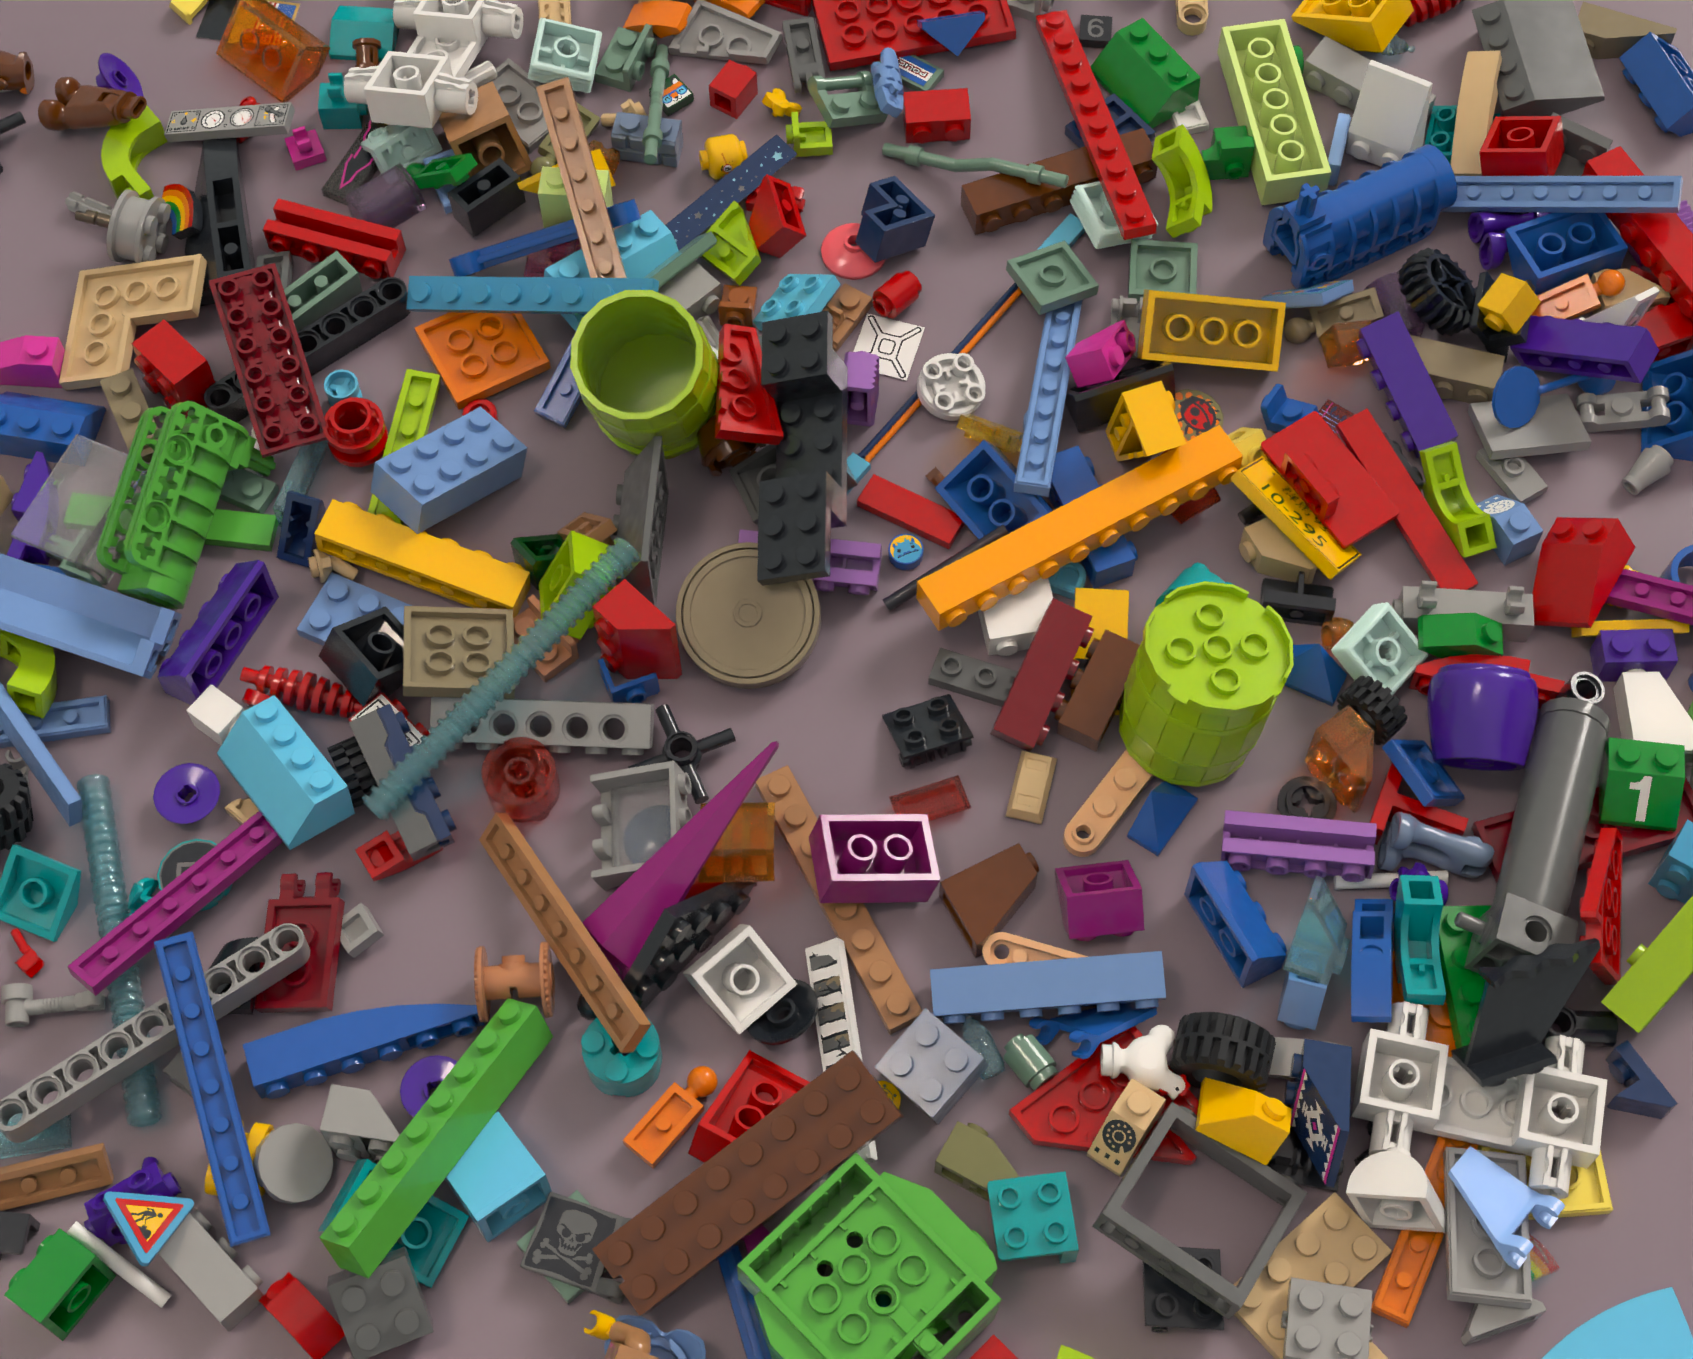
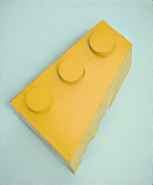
(1144, 423)

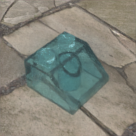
(1319, 938)

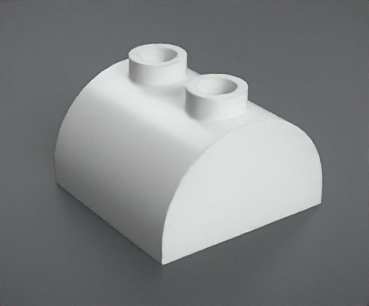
(1395, 1193)

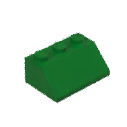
(1146, 73)

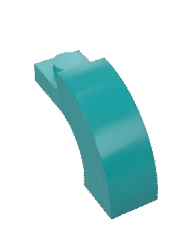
(1417, 939)

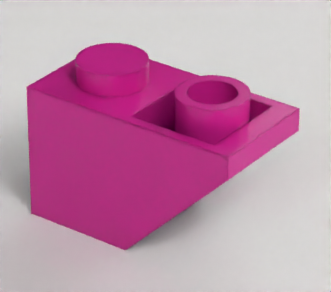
(1101, 355)

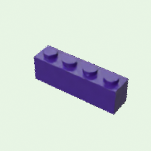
(1587, 349)
(1406, 384)

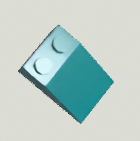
(426, 1238)

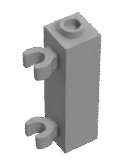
(1509, 608)

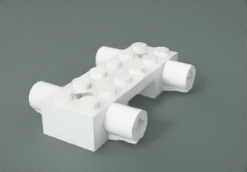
(430, 77)
(1450, 1103)

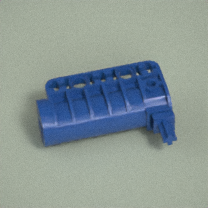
(1362, 218)

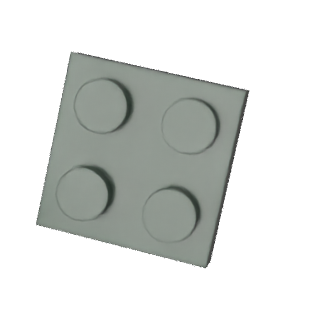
(1162, 267)
(1052, 277)

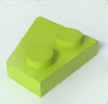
(735, 247)

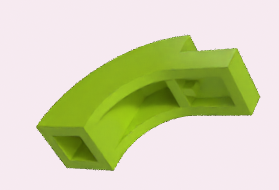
(1186, 180)
(1452, 502)

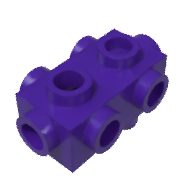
(147, 1181)

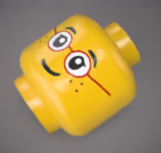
(722, 155)

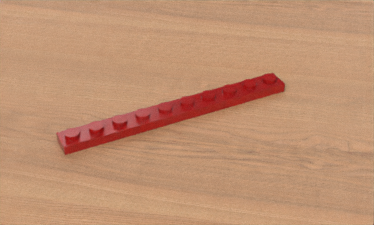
(1096, 126)

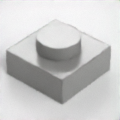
(359, 930)

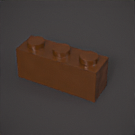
(1097, 690)

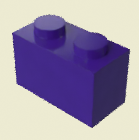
(1633, 649)

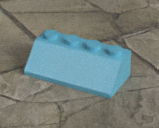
(642, 247)
(284, 773)

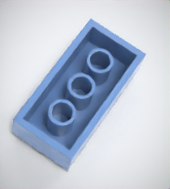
(448, 469)

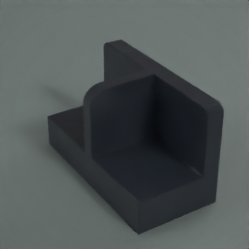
(1299, 601)

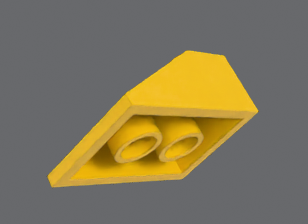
(1355, 23)

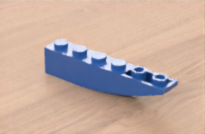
(349, 1042)

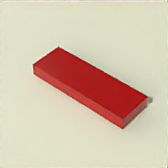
(910, 511)

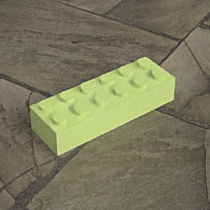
(1275, 108)

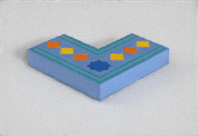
(1314, 296)

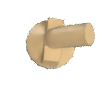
(629, 106)
(322, 566)

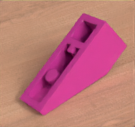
(31, 361)

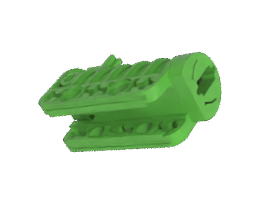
(174, 499)

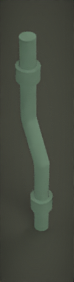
(652, 134)
(1033, 173)

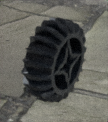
(1437, 291)

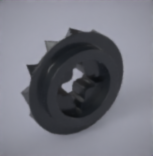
(1315, 792)

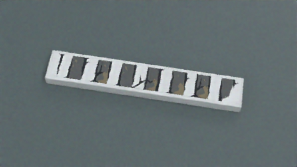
(836, 1011)

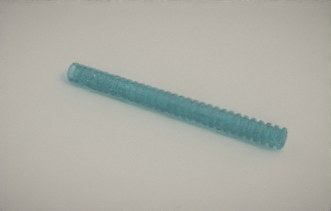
(501, 678)
(111, 910)

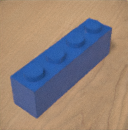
(1070, 480)

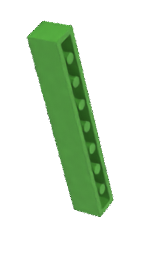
(436, 1138)

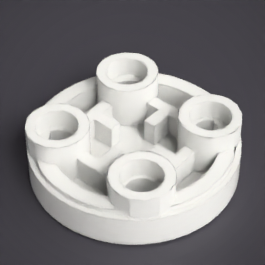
(951, 386)

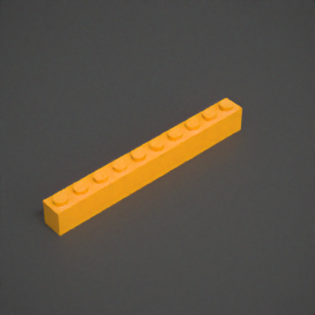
(1078, 528)

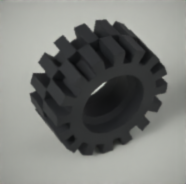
(1375, 707)
(352, 769)

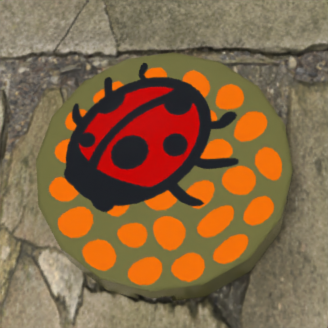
(1196, 412)

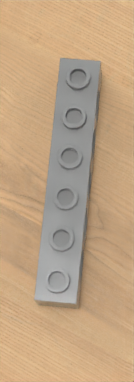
(636, 717)

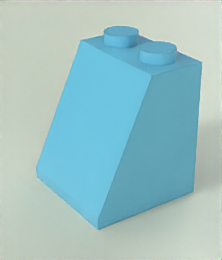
(498, 1179)

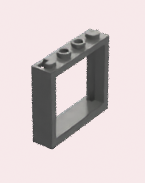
(1171, 1259)

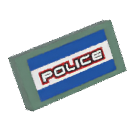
(918, 73)

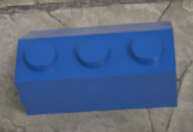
(1663, 82)
(1563, 248)
(44, 424)
(1677, 435)
(983, 493)
(1234, 921)

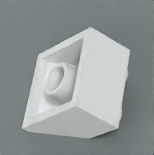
(740, 978)

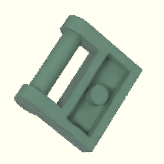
(850, 107)

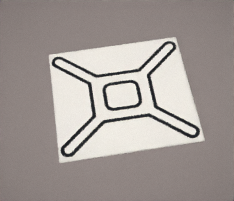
(892, 342)

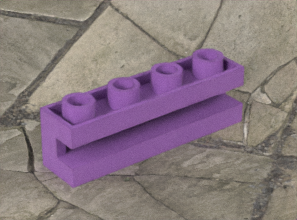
(851, 565)
(1298, 845)

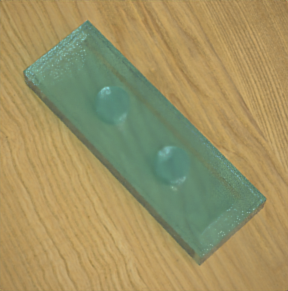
(301, 474)

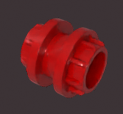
(355, 432)

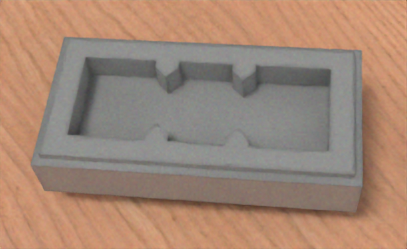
(1514, 476)

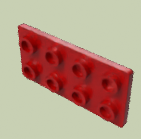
(1329, 479)

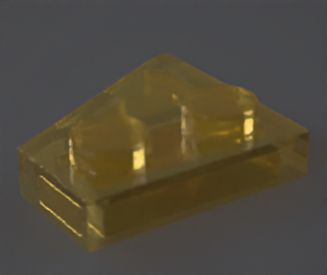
(982, 429)

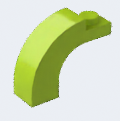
(126, 147)
(35, 679)

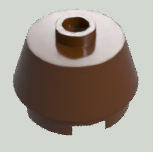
(722, 453)

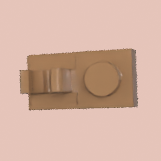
(847, 310)

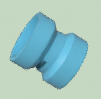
(341, 385)

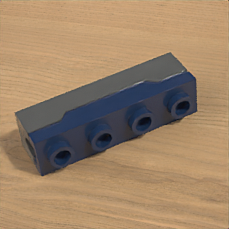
(419, 817)

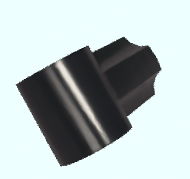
(1591, 1027)

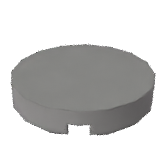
(293, 1163)

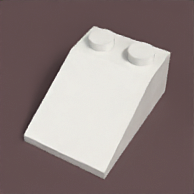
(1388, 115)

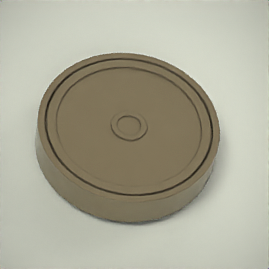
(742, 629)

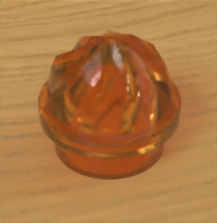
(1334, 630)

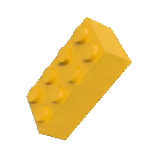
(1211, 330)

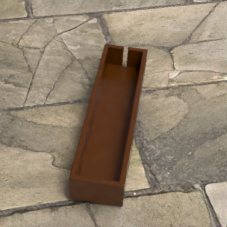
(747, 1183)

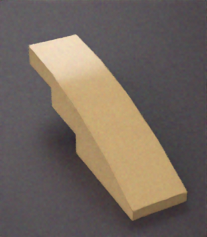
(1475, 110)

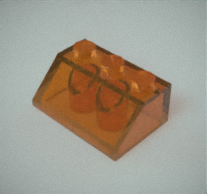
(271, 49)

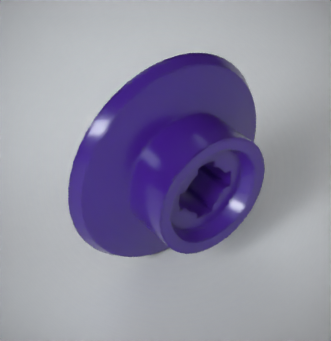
(117, 75)
(176, 785)
(421, 1078)

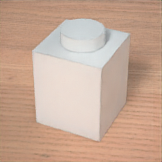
(214, 714)

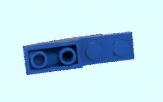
(1372, 960)

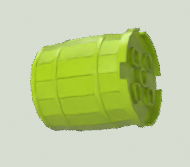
(645, 371)
(1203, 683)

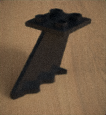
(1519, 1009)

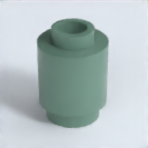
(1029, 1061)

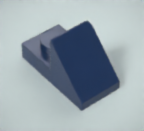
(1644, 1091)

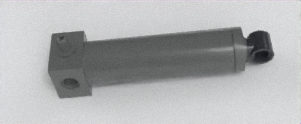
(1545, 831)

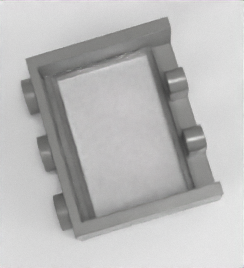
(637, 817)

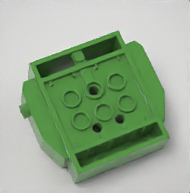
(908, 1251)

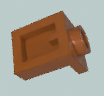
(737, 305)

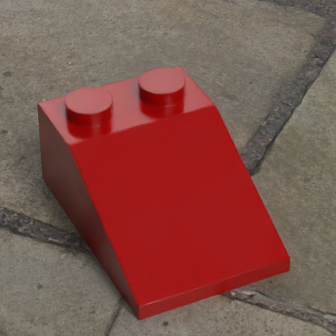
(1578, 570)
(747, 1097)

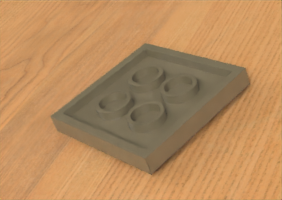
(452, 648)

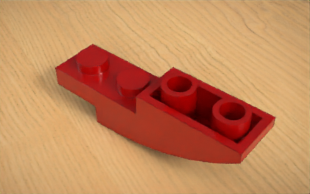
(1547, 686)

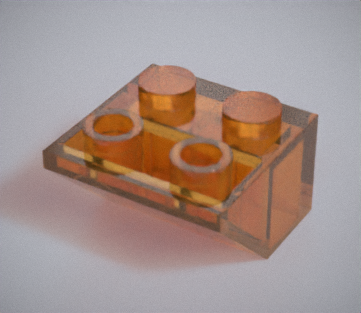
(1343, 757)

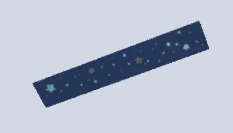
(731, 188)

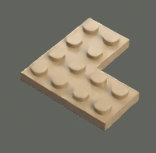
(116, 301)
(1325, 1247)

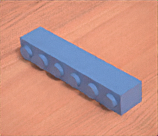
(1048, 985)

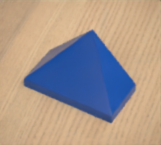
(953, 30)
(1315, 673)
(1161, 816)

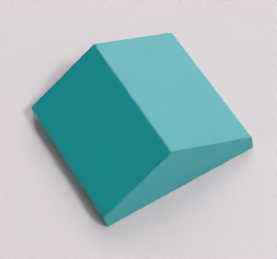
(361, 22)
(38, 893)

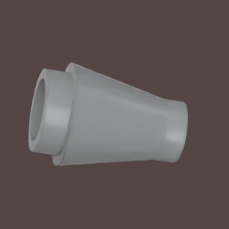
(1647, 469)

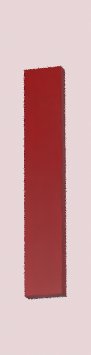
(1416, 517)

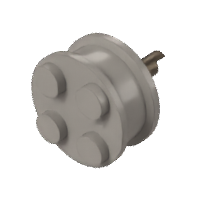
(134, 227)

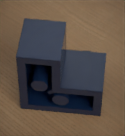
(892, 220)

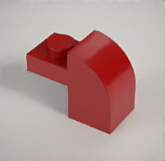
(302, 1316)

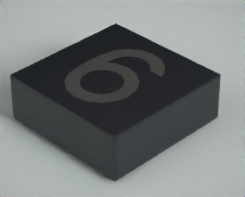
(1095, 31)

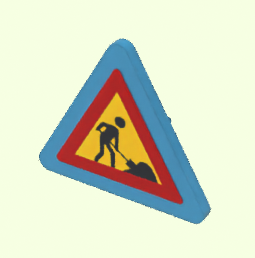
(147, 1220)

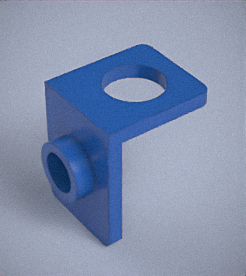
(632, 691)

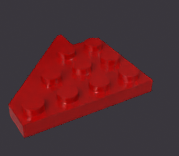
(1603, 905)
(1077, 1101)

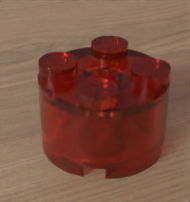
(503, 782)

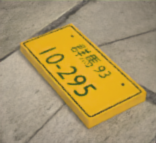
(1285, 508)

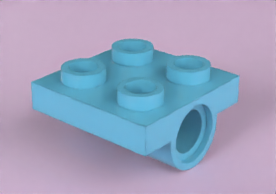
(798, 296)

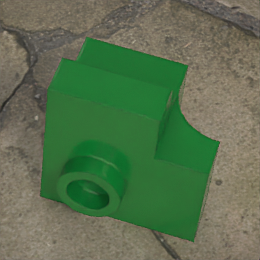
(1229, 153)

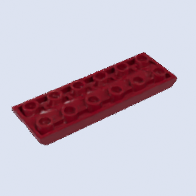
(269, 359)

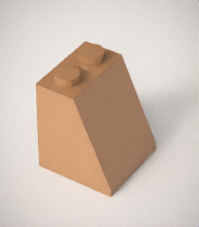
(486, 133)

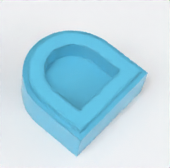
(1067, 579)

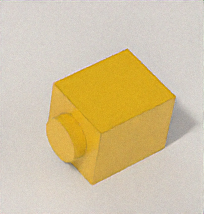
(1508, 304)

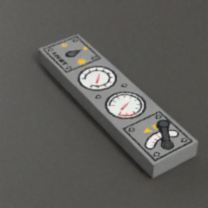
(229, 122)

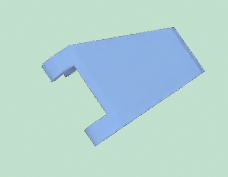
(1502, 1204)

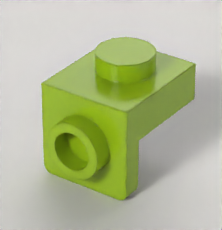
(809, 137)

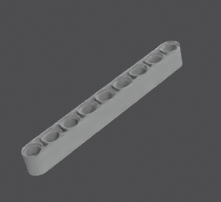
(144, 1049)

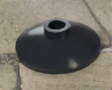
(787, 1017)

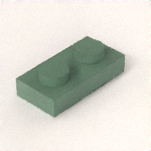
(248, 491)

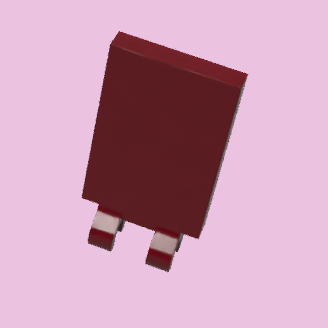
(320, 919)

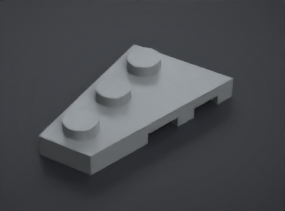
(724, 36)

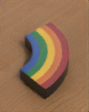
(185, 210)

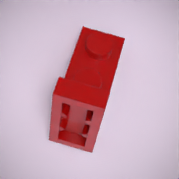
(1391, 802)

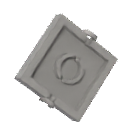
(1326, 1321)

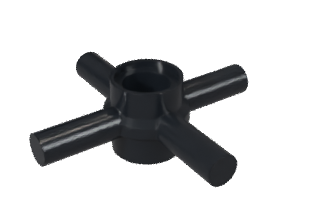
(682, 740)

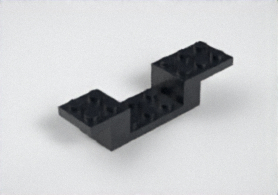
(811, 458)

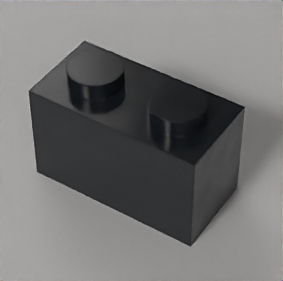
(486, 197)

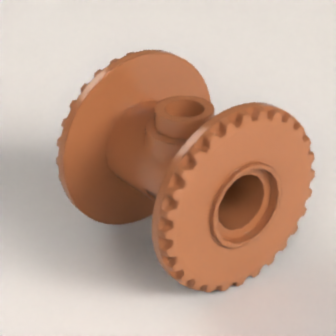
(514, 973)

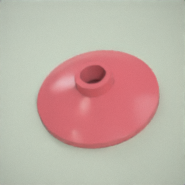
(847, 260)

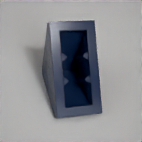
(299, 524)

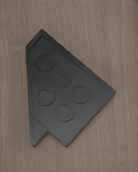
(682, 934)

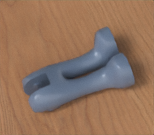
(1445, 850)

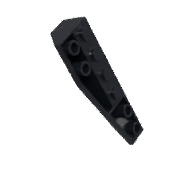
(226, 227)

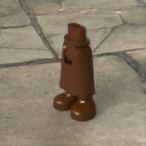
(88, 106)

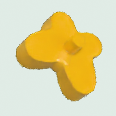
(779, 103)

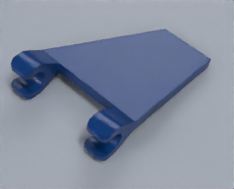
(1091, 1026)

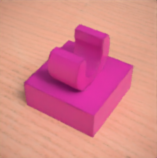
(305, 148)

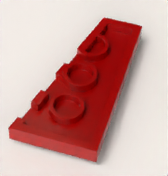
(742, 404)

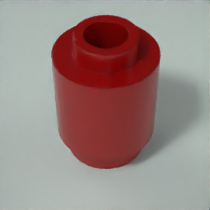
(896, 294)

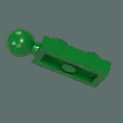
(442, 171)

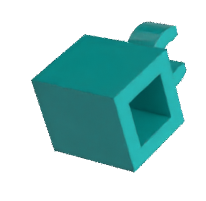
(335, 109)

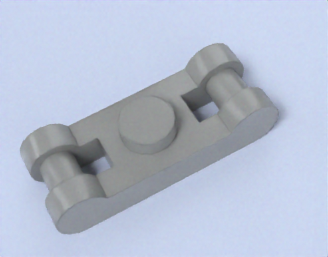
(1624, 410)

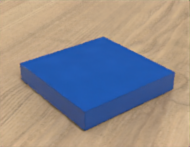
(1426, 779)

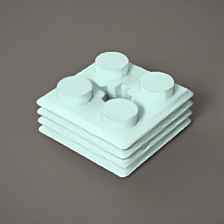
(564, 52)
(1096, 216)
(1398, 646)

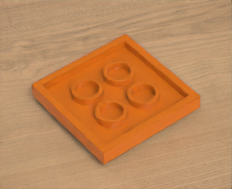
(481, 353)

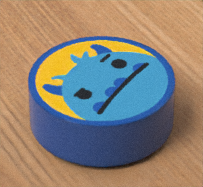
(905, 551)

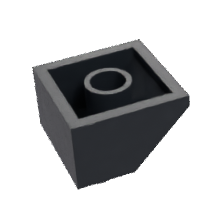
(367, 654)

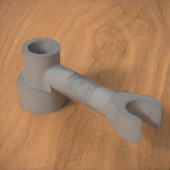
(20, 1003)

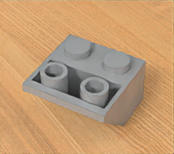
(356, 1124)

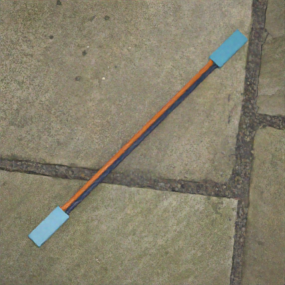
(1070, 231)

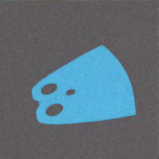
(1636, 1329)

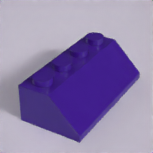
(219, 632)

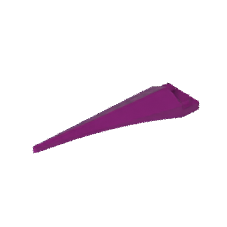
(631, 912)

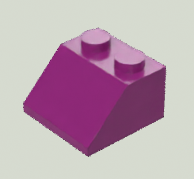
(1100, 900)

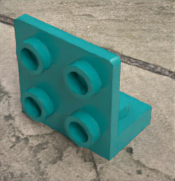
(1033, 1217)

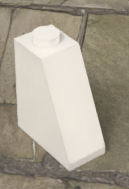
(1652, 711)

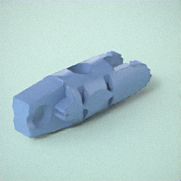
(888, 83)

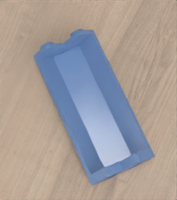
(84, 617)

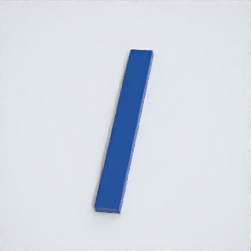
(212, 1090)

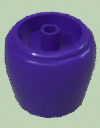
(1482, 716)

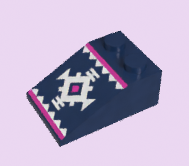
(1321, 1103)

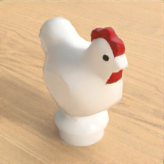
(1146, 1062)

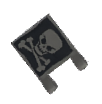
(565, 1242)

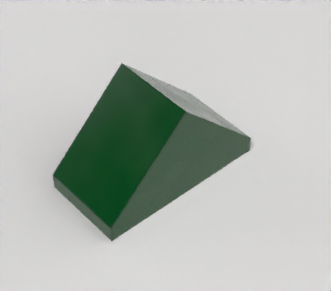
(536, 554)

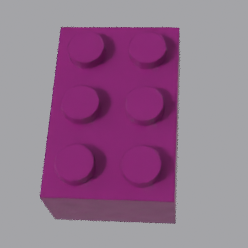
(874, 858)

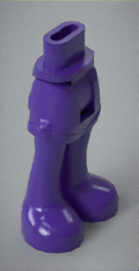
(1485, 229)

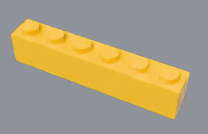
(421, 559)

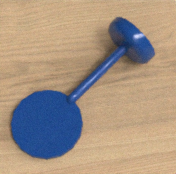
(1519, 393)

